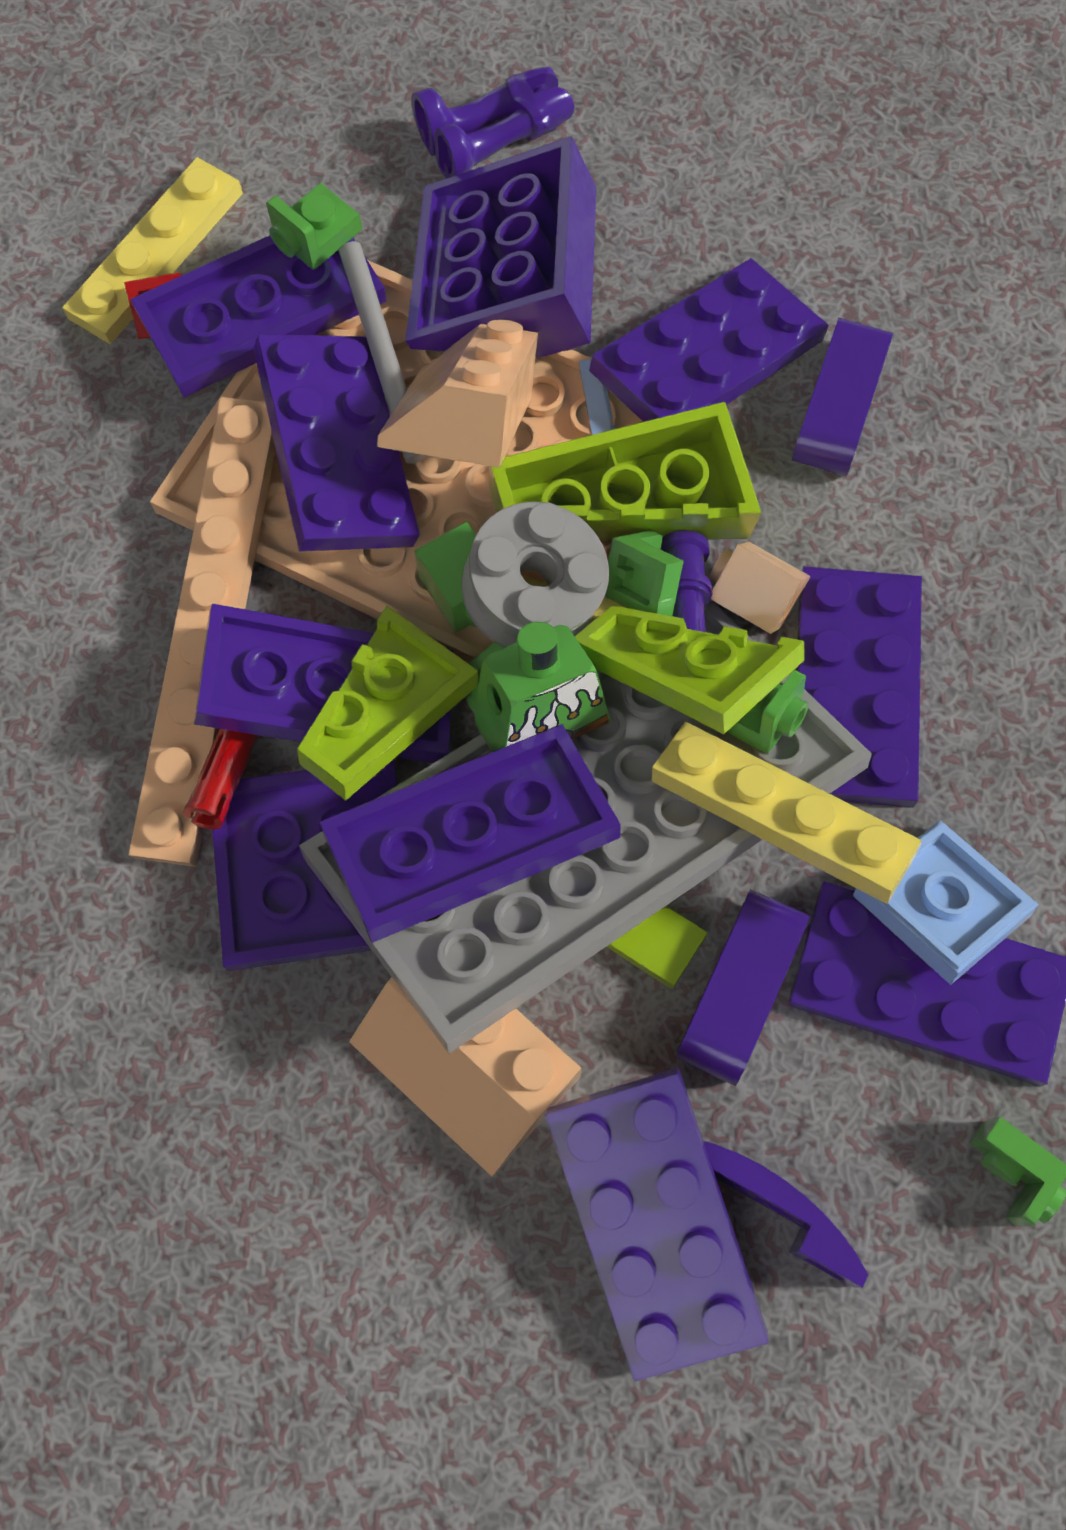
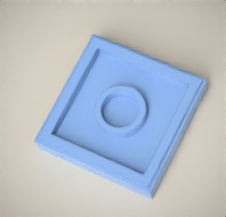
(951, 904)

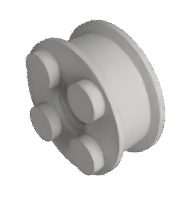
(538, 540)

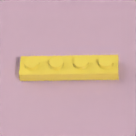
(153, 247)
(786, 812)

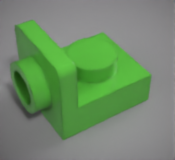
(313, 225)
(643, 574)
(774, 715)
(1018, 1158)

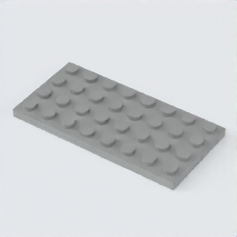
(515, 942)

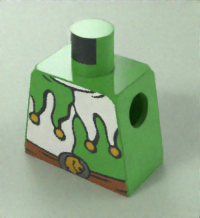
(538, 686)

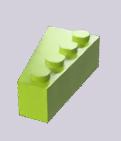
(642, 478)

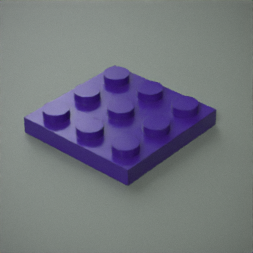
(266, 891)

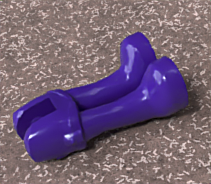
(526, 99)

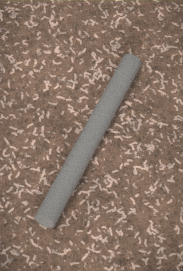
(375, 330)

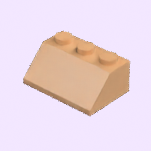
(467, 397)
(481, 1093)

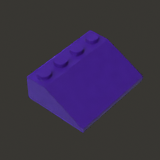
(507, 248)

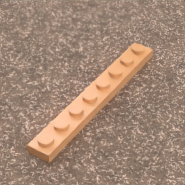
(215, 573)

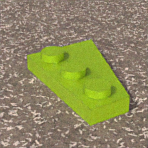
(688, 669)
(387, 702)

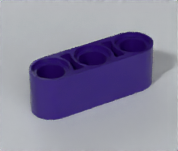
(842, 397)
(742, 987)

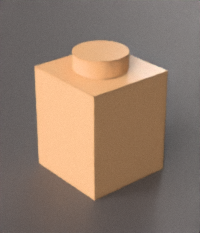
(756, 585)

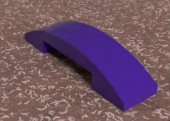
(818, 1239)

